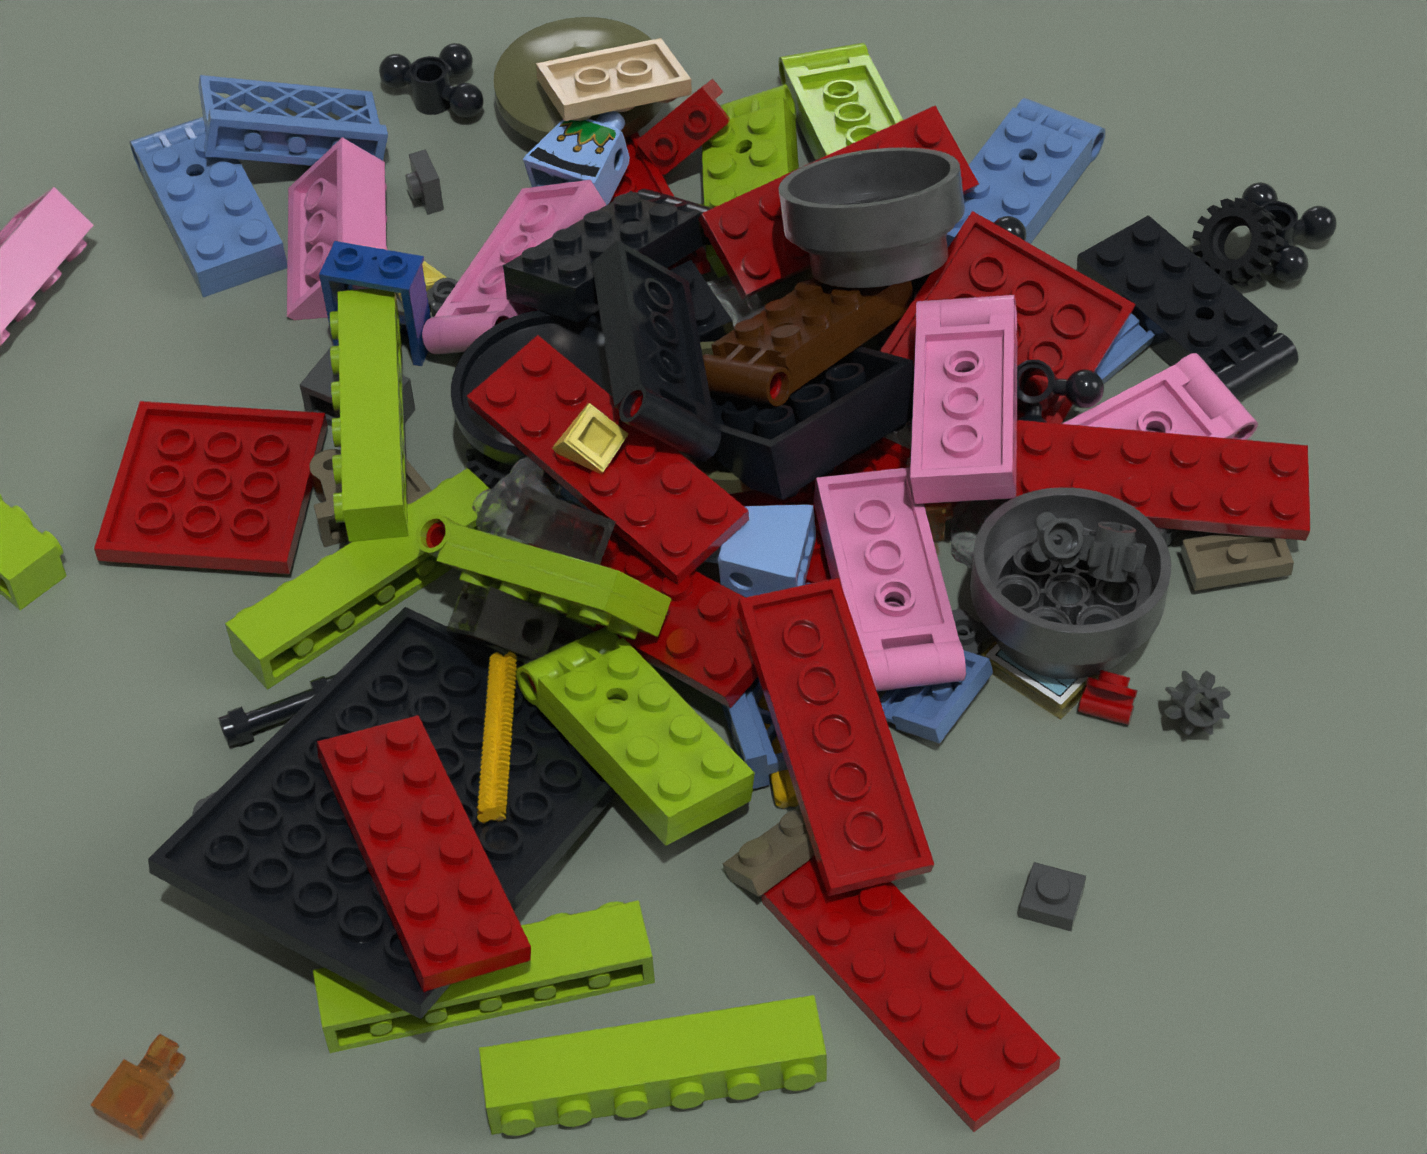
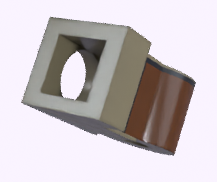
(324, 487)

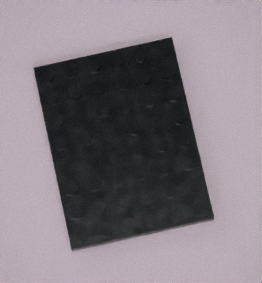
(282, 852)

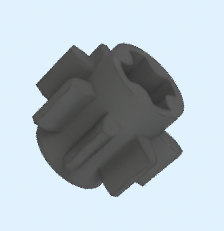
(1112, 551)
(1210, 706)

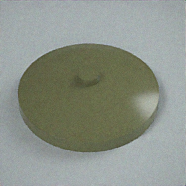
(522, 97)

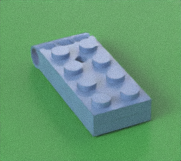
(1030, 166)
(208, 209)

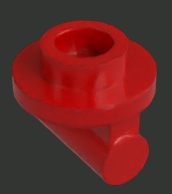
(1109, 698)

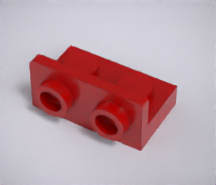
(685, 128)

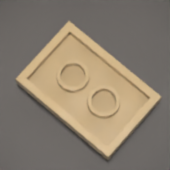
(613, 79)

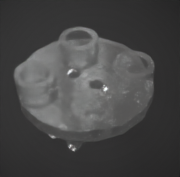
(497, 505)

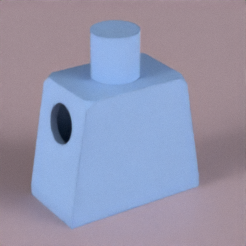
(768, 550)

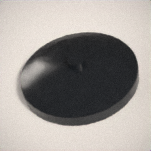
(578, 342)

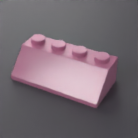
(331, 202)
(32, 250)

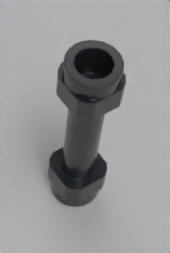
(238, 725)

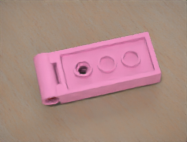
(480, 294)
(965, 400)
(1175, 401)
(890, 577)

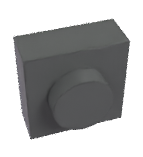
(424, 182)
(1052, 896)

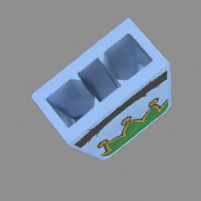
(581, 153)

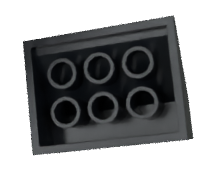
(818, 425)

